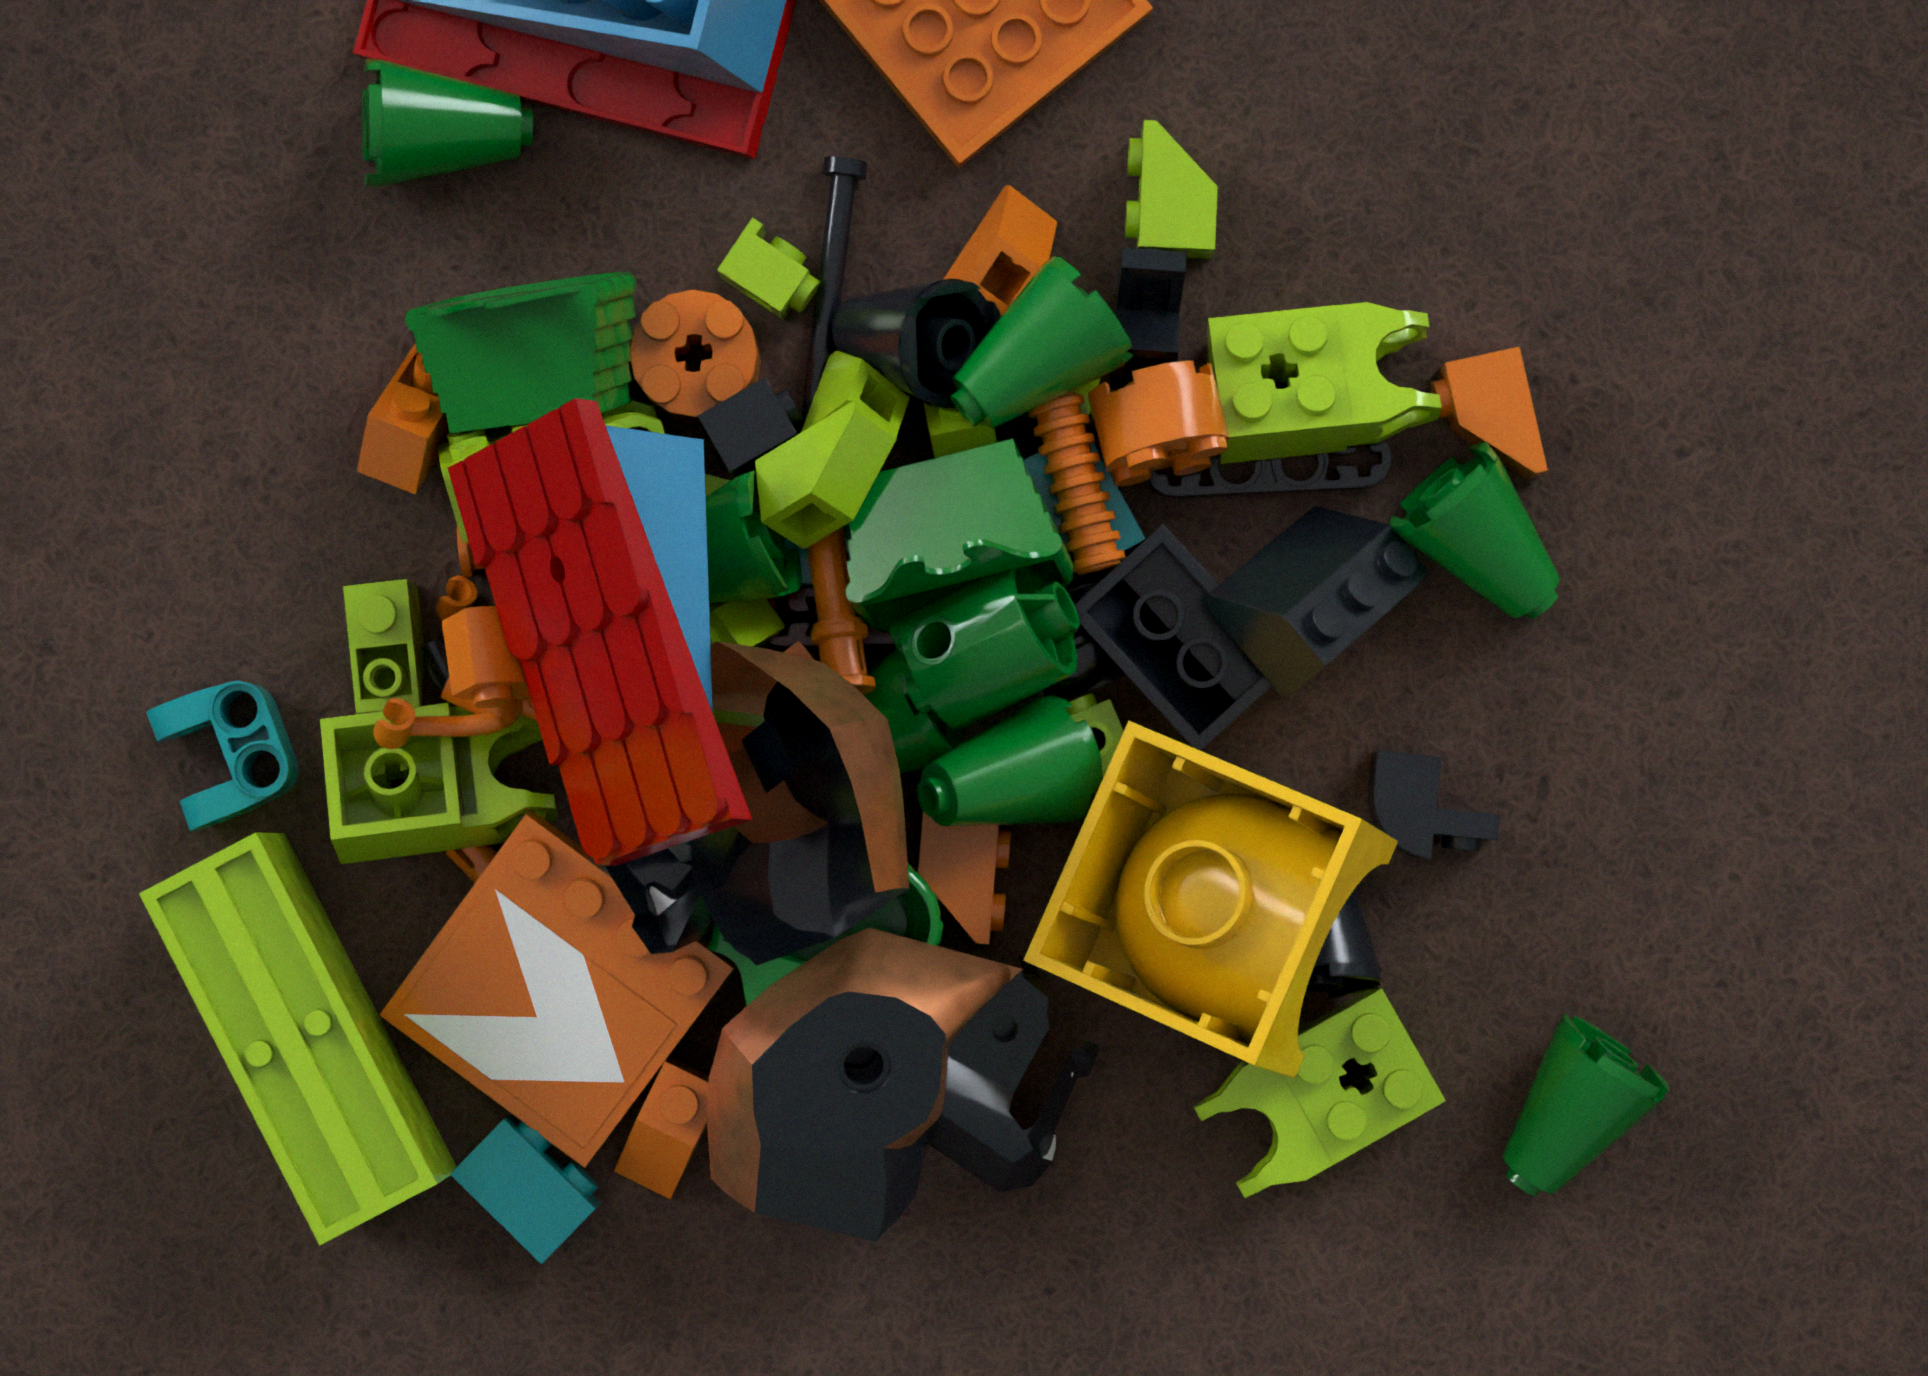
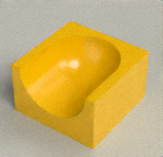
(1204, 896)

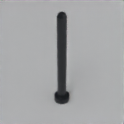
(843, 176)

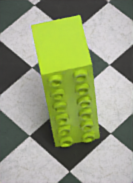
(299, 1033)

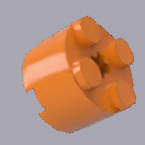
(669, 331)
(1159, 422)

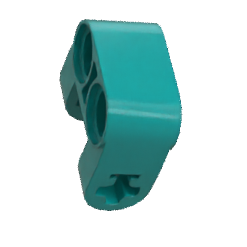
(238, 746)

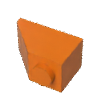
(1492, 403)
(666, 1129)

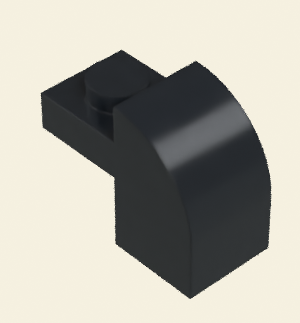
(1148, 308)
(1405, 802)

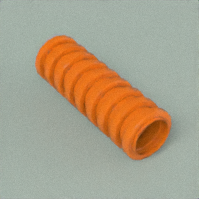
(1077, 484)

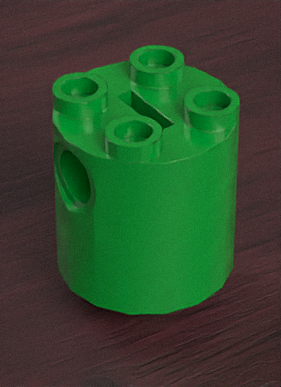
(987, 645)

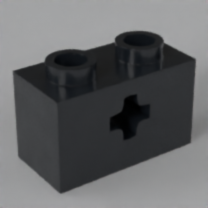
(751, 425)

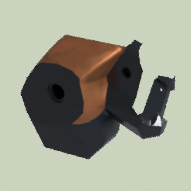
(822, 811)
(865, 1062)

